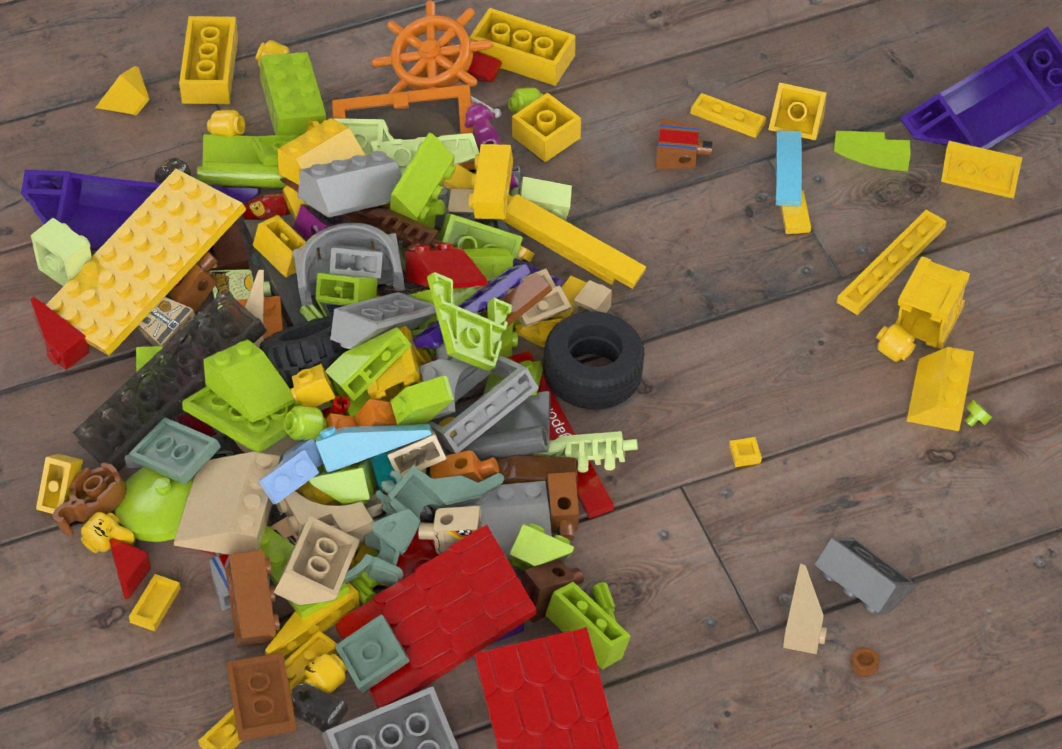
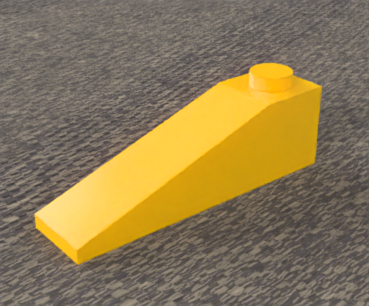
(299, 630)

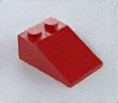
(444, 260)

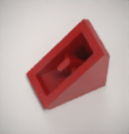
(131, 565)

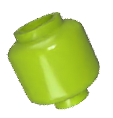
(522, 98)
(304, 423)

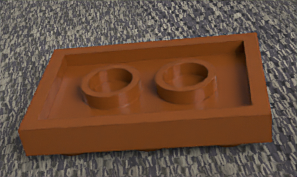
(261, 696)

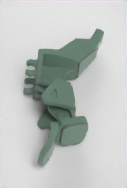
(403, 505)

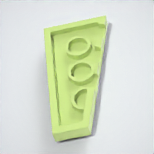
(403, 151)

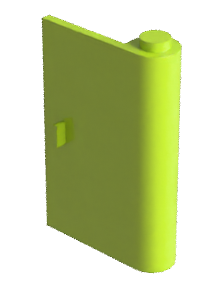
(235, 164)

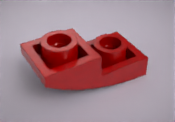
(484, 67)

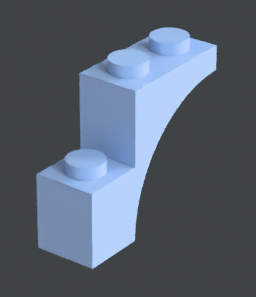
(295, 469)

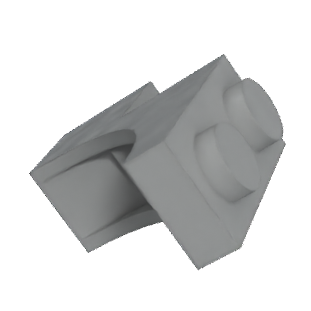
(447, 367)

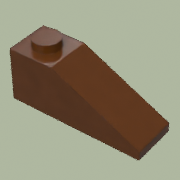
(534, 468)

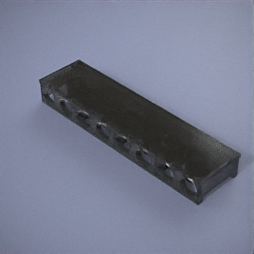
(167, 382)

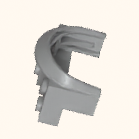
(351, 234)

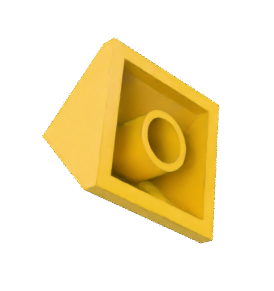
(798, 110)

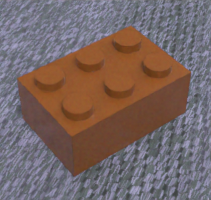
(251, 598)

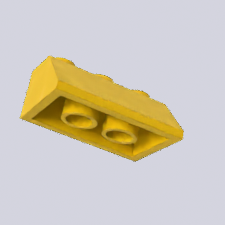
(317, 146)
(941, 388)

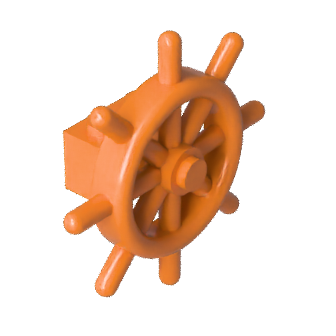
(438, 61)

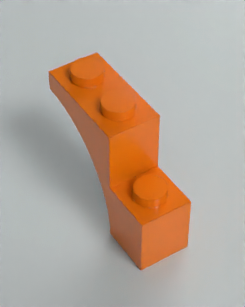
(371, 414)

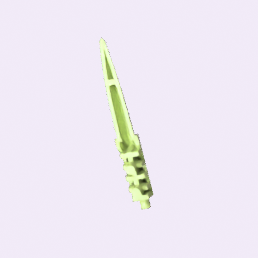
(591, 447)

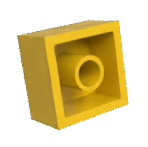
(546, 127)

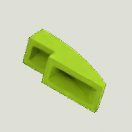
(873, 149)

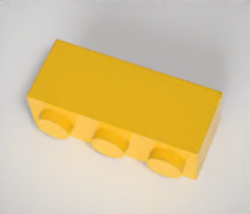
(491, 181)

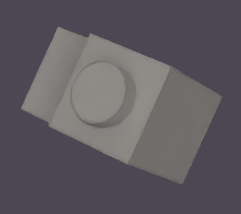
(356, 261)

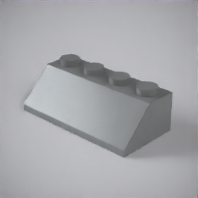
(349, 183)
(373, 317)

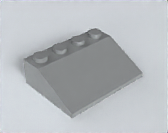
(511, 507)
(404, 724)

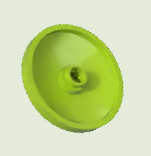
(153, 505)

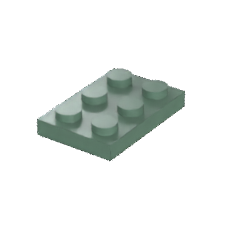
(174, 450)

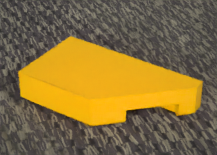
(537, 332)

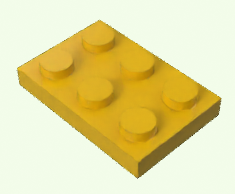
(981, 169)

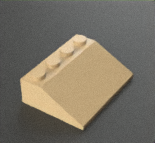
(227, 505)

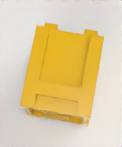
(932, 301)
(401, 373)

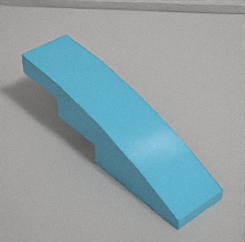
(788, 168)

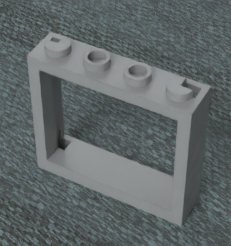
(490, 408)

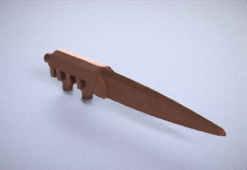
(390, 222)

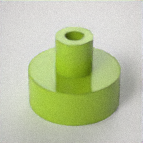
(977, 413)

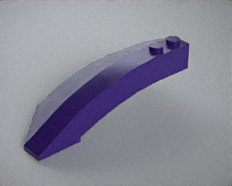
(995, 98)
(86, 202)

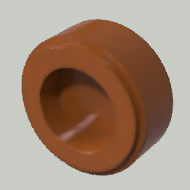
(865, 661)

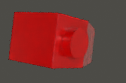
(62, 341)

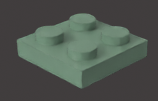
(372, 653)

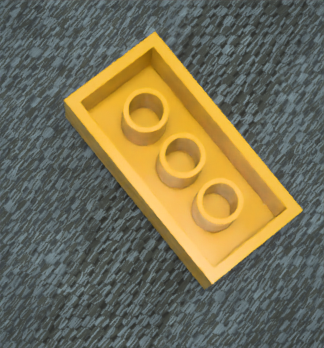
(526, 46)
(208, 60)

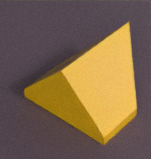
(126, 94)

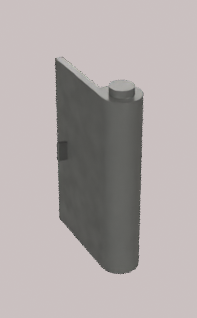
(518, 433)

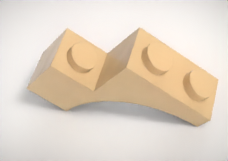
(347, 518)

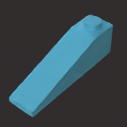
(353, 444)

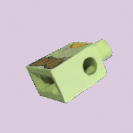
(237, 283)

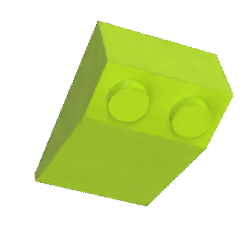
(471, 235)
(247, 381)

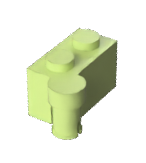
(546, 194)

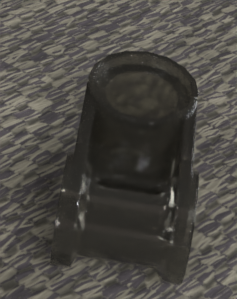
(319, 708)

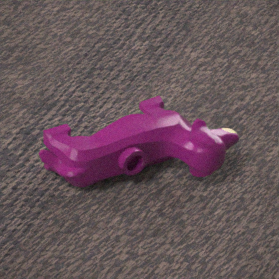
(484, 133)

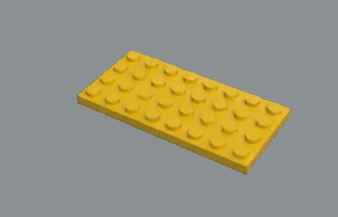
(145, 259)

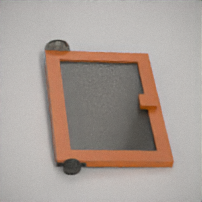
(414, 112)

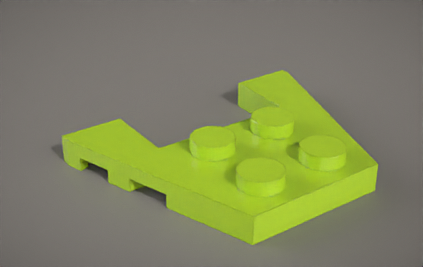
(466, 333)

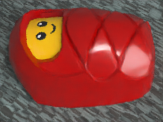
(266, 207)

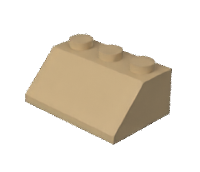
(316, 564)

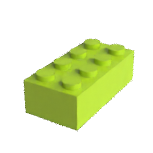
(291, 92)

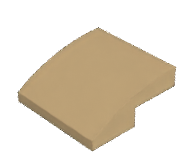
(549, 306)

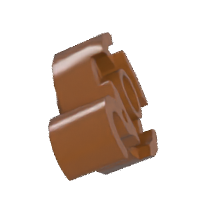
(91, 493)

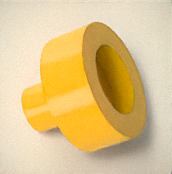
(524, 253)

